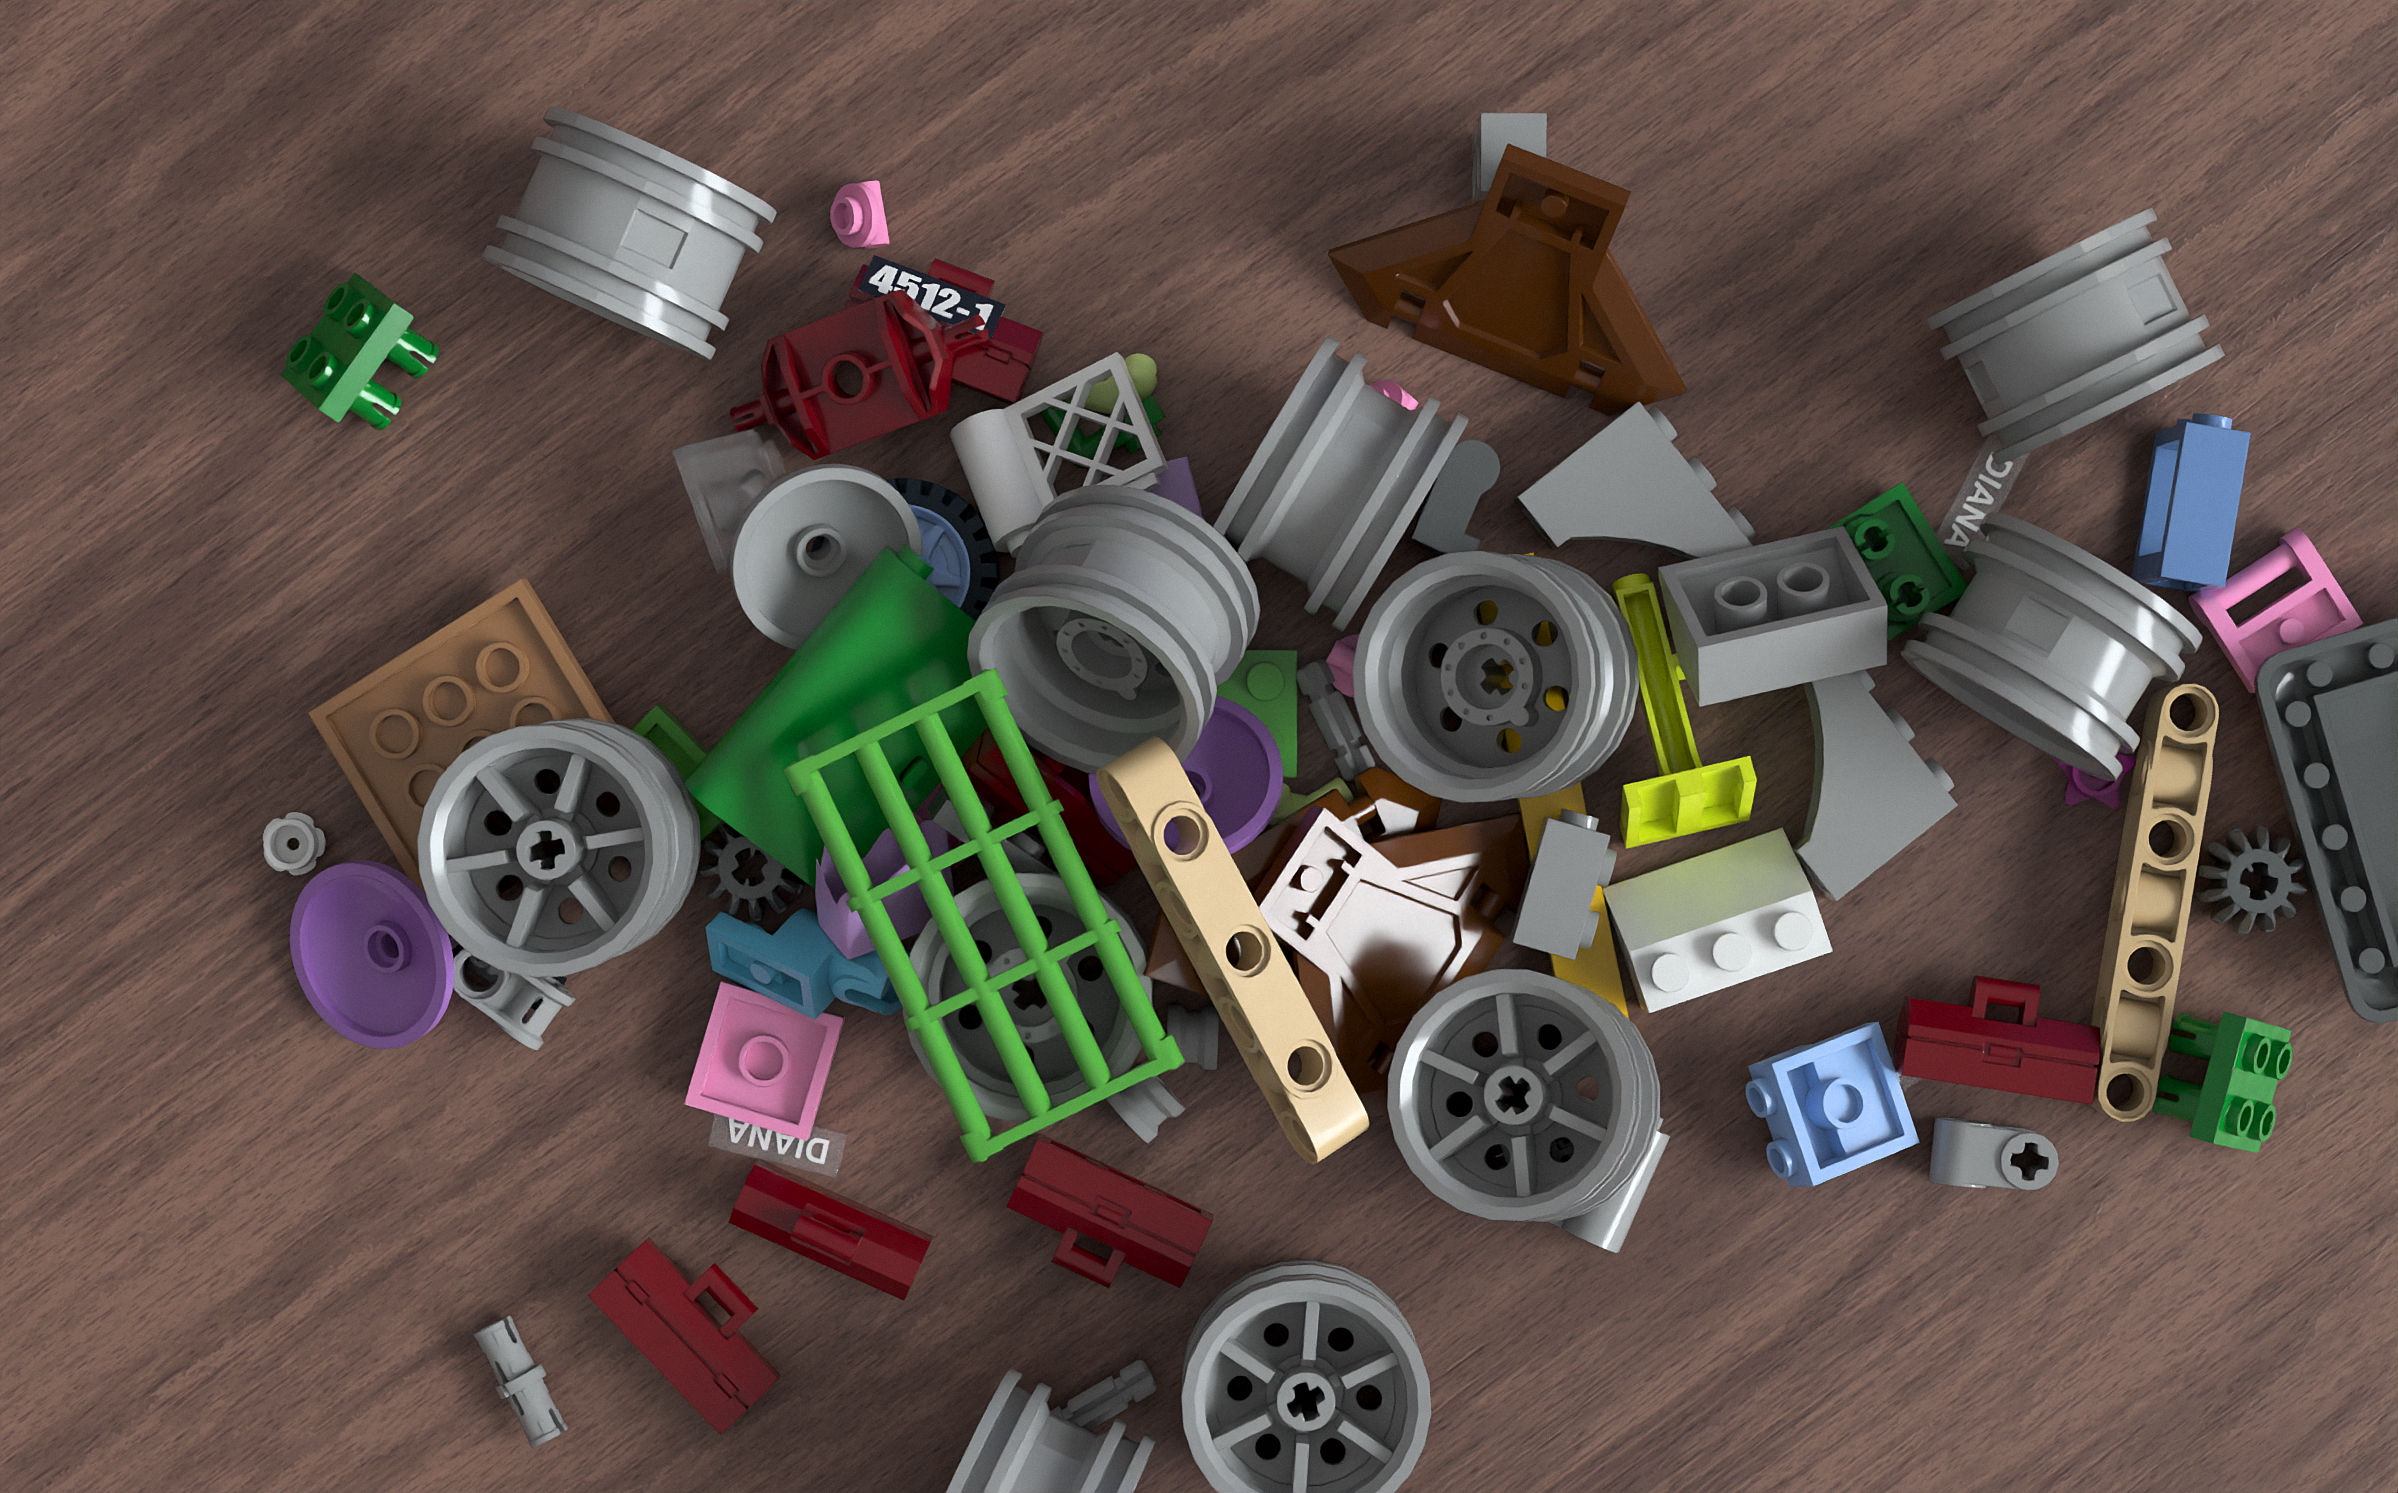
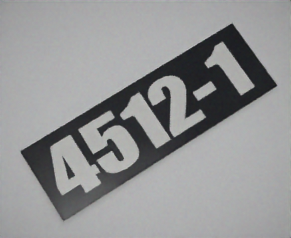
(937, 297)

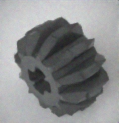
(728, 868)
(2238, 900)

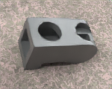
(1453, 497)

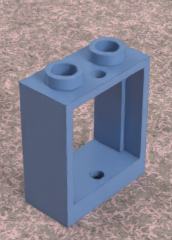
(2191, 504)

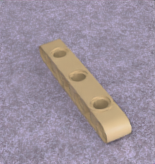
(2153, 897)
(1207, 907)

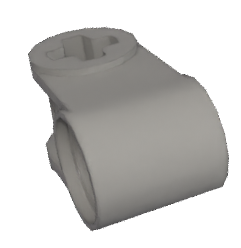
(511, 999)
(1980, 1155)

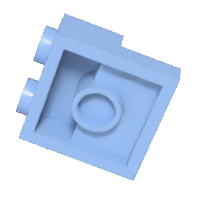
(1831, 1106)

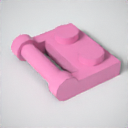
(2297, 618)

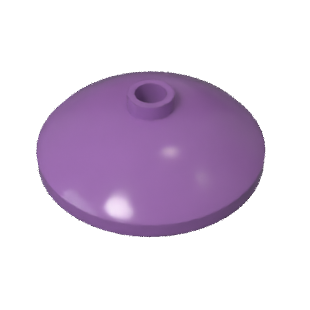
(1233, 774)
(371, 954)

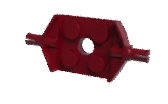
(903, 367)

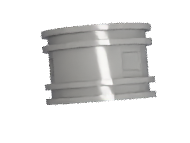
(630, 232)
(2074, 337)

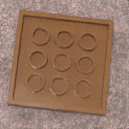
(439, 698)

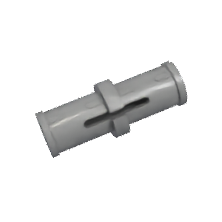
(520, 1381)

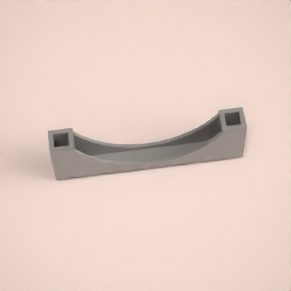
(1867, 779)

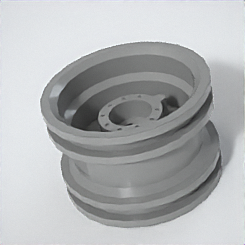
(1337, 482)
(1116, 625)
(2052, 645)
(1405, 694)
(466, 861)
(1036, 1022)
(1450, 1151)
(1311, 1302)
(1034, 1451)

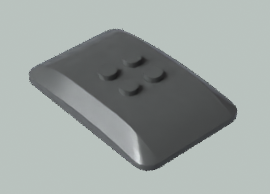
(2336, 759)

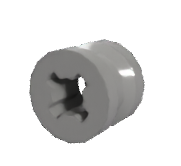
(1195, 1034)
(1146, 1106)

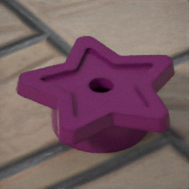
(2082, 786)

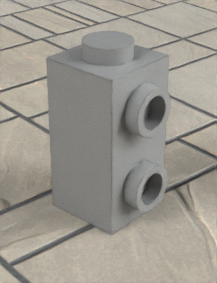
(1561, 885)

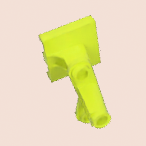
(1685, 794)

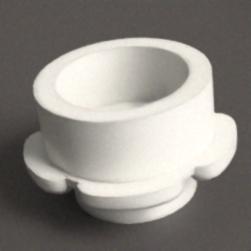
(276, 841)

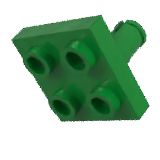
(347, 348)
(1903, 558)
(2239, 1083)

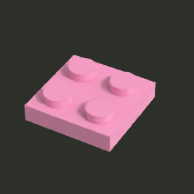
(763, 1062)

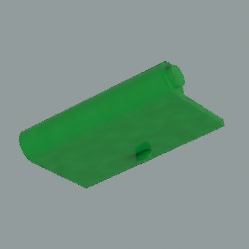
(867, 661)

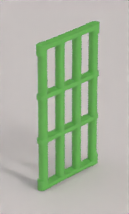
(981, 987)

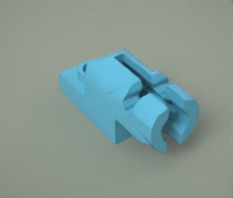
(798, 965)

